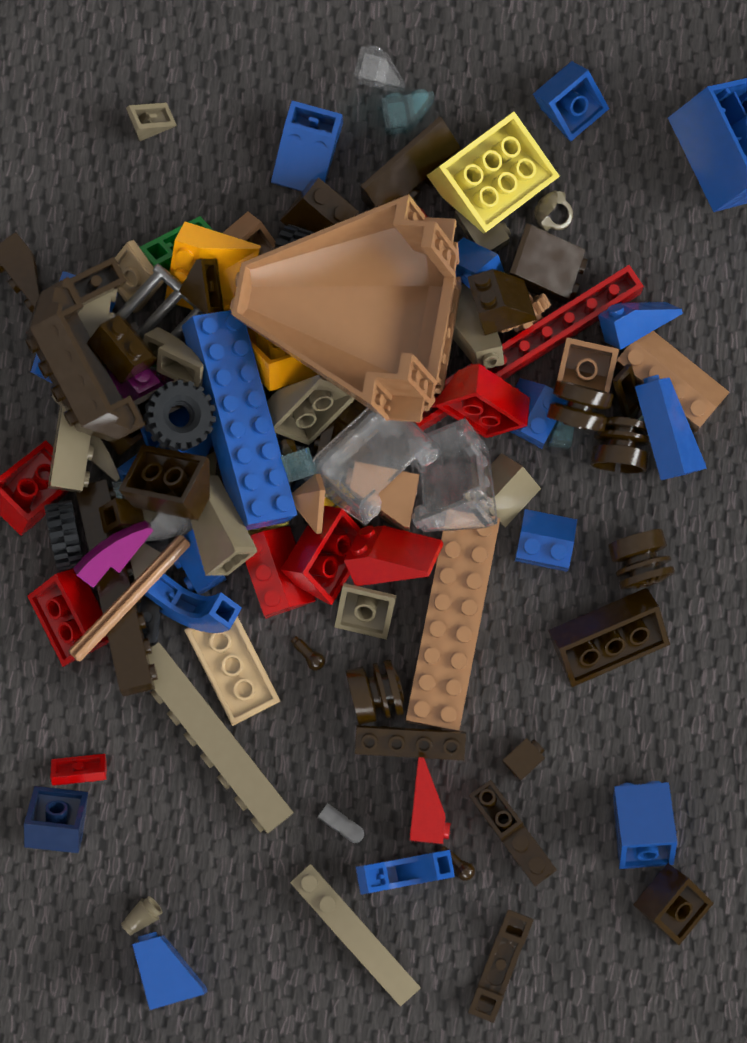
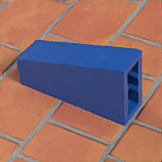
(668, 429)

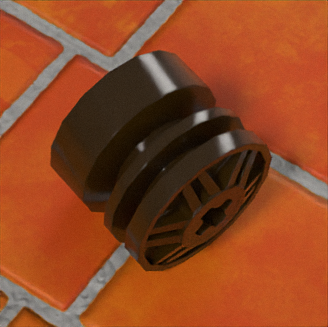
(621, 442)
(641, 559)
(375, 692)

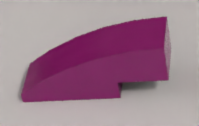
(112, 552)

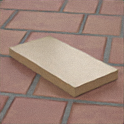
(234, 671)

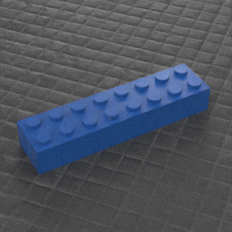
(243, 424)

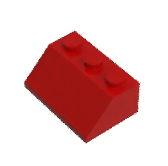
(485, 401)
(318, 559)
(271, 585)
(66, 612)

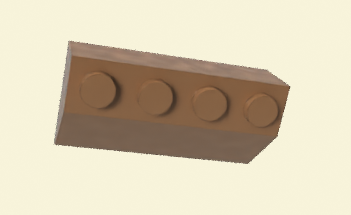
(695, 389)

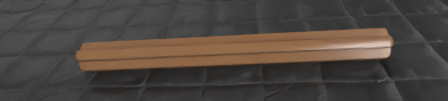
(129, 597)

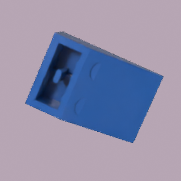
(306, 146)

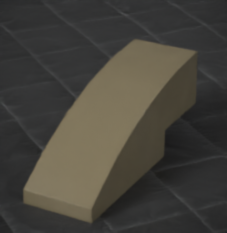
(174, 357)

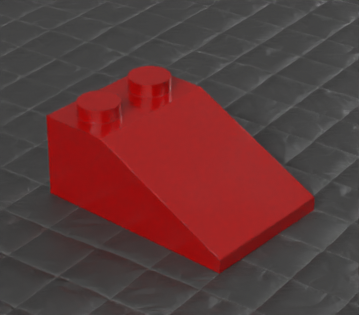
(26, 491)
(390, 555)
(428, 815)

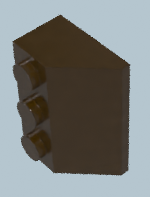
(168, 482)

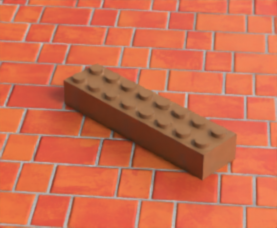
(451, 628)

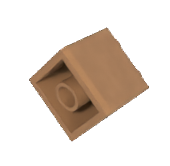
(399, 500)

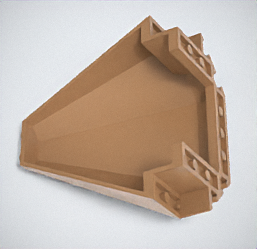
(363, 305)

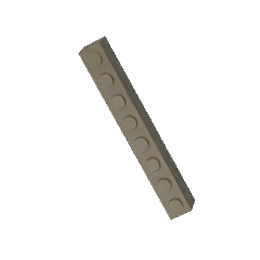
(70, 446)
(217, 743)

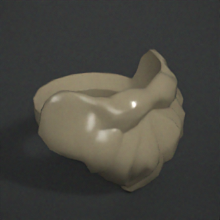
(547, 205)

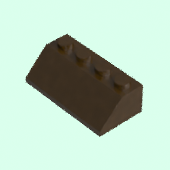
(409, 168)
(609, 637)

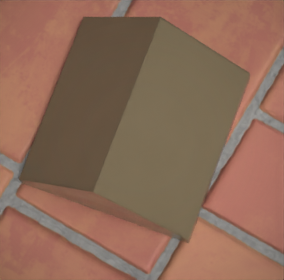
(511, 488)
(365, 611)

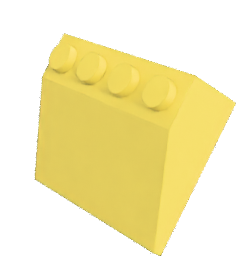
(494, 174)

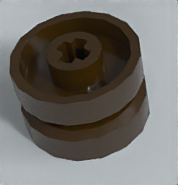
(579, 407)

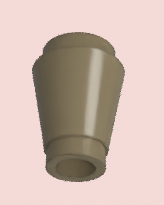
(142, 915)

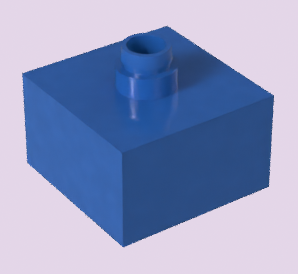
(715, 141)

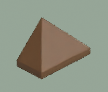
(310, 502)

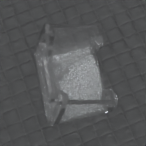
(368, 459)
(458, 483)

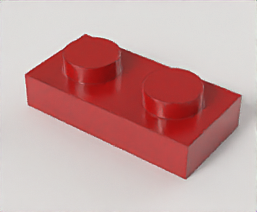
(78, 769)

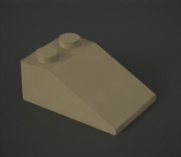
(307, 408)

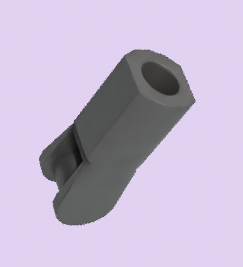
(341, 824)

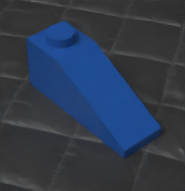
(631, 321)

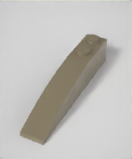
(355, 934)

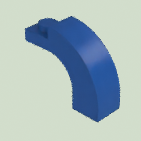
(192, 610)
(405, 872)

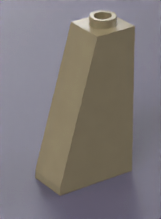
(470, 336)
(221, 533)

